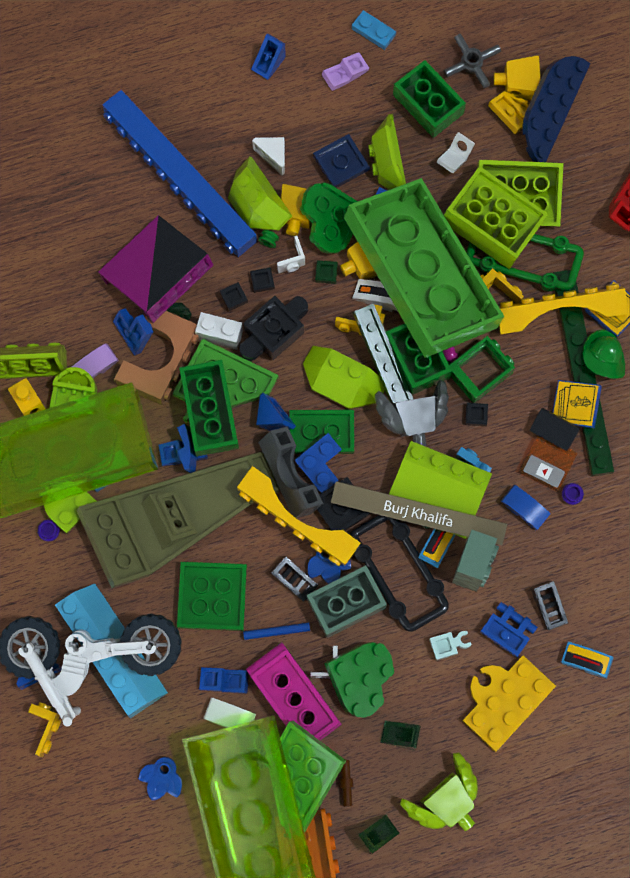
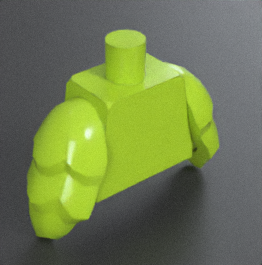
(448, 801)

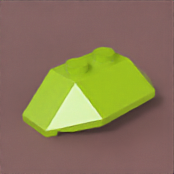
(386, 155)
(256, 199)
(341, 378)

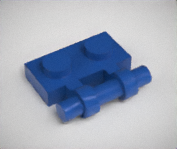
(506, 635)

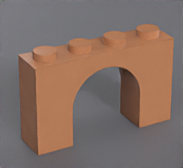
(157, 383)

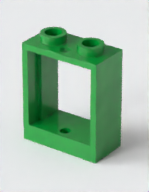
(464, 381)

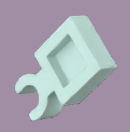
(446, 645)

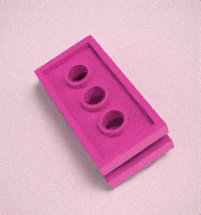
(278, 664)

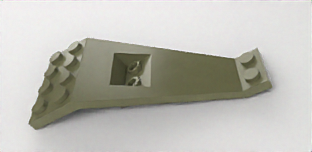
(137, 531)

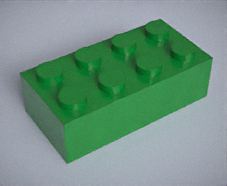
(209, 408)

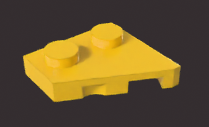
(510, 110)

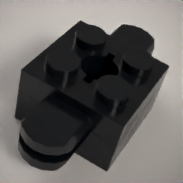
(273, 328)

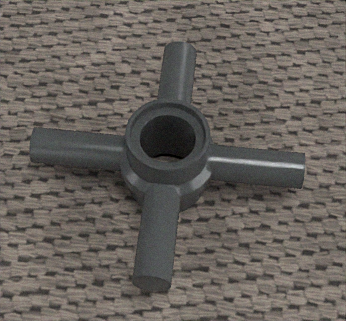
(475, 54)

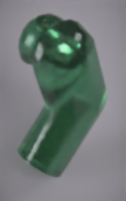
(180, 310)

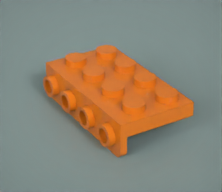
(321, 845)

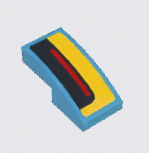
(436, 547)
(587, 659)

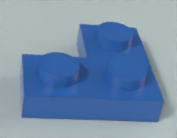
(134, 331)
(314, 462)

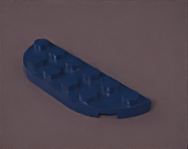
(551, 105)

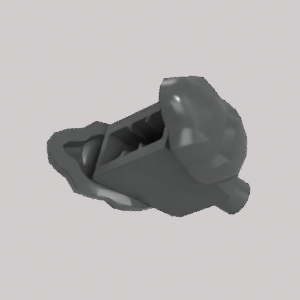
(416, 415)

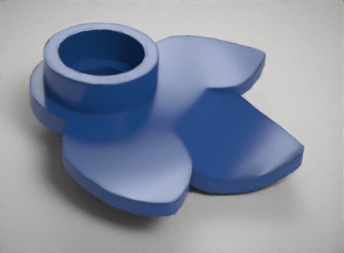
(323, 566)
(159, 781)

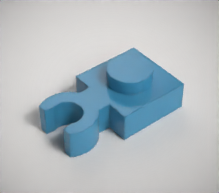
(470, 457)

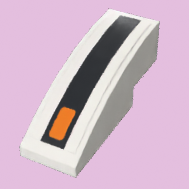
(373, 292)

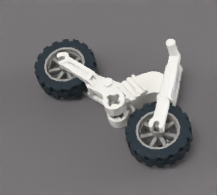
(77, 658)

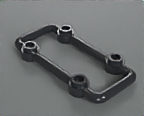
(397, 608)

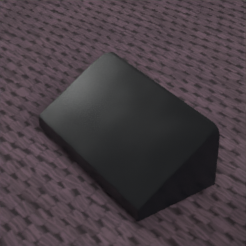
(554, 429)

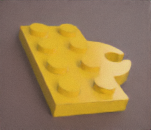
(506, 700)

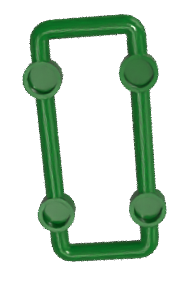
(549, 280)

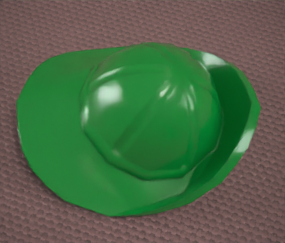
(604, 355)

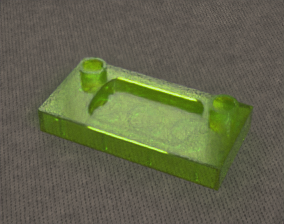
(73, 449)
(248, 802)

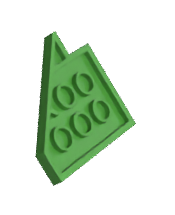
(243, 378)
(310, 768)

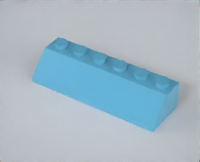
(91, 612)

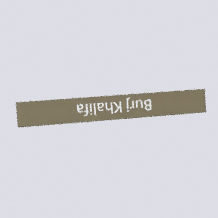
(416, 512)

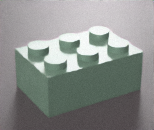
(476, 561)
(346, 601)

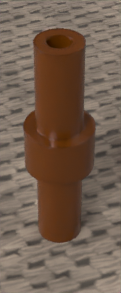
(346, 784)

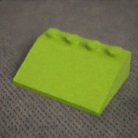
(533, 180)
(494, 217)
(32, 361)
(440, 480)

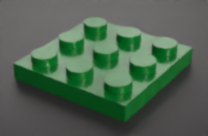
(212, 596)

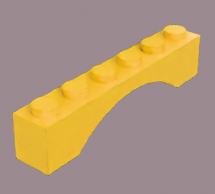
(606, 301)
(335, 543)

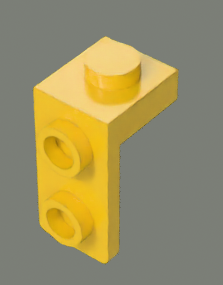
(500, 281)
(347, 325)
(43, 711)

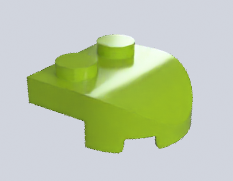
(72, 385)
(64, 511)

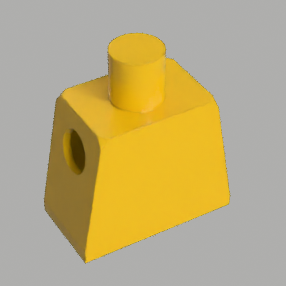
(520, 77)
(292, 199)
(358, 263)
(25, 397)

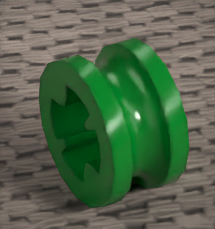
(268, 238)

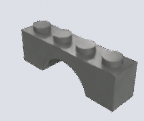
(279, 450)

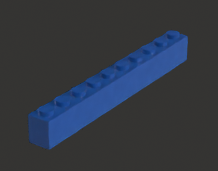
(179, 173)

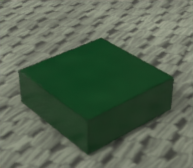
(326, 272)

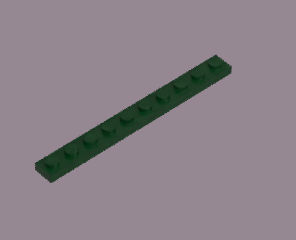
(575, 337)

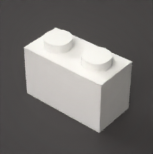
(219, 330)

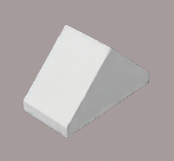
(272, 151)

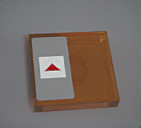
(548, 463)

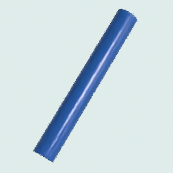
(275, 631)

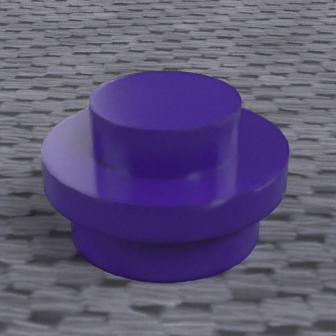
(572, 494)
(48, 530)

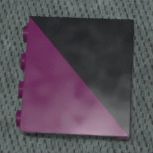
(156, 267)

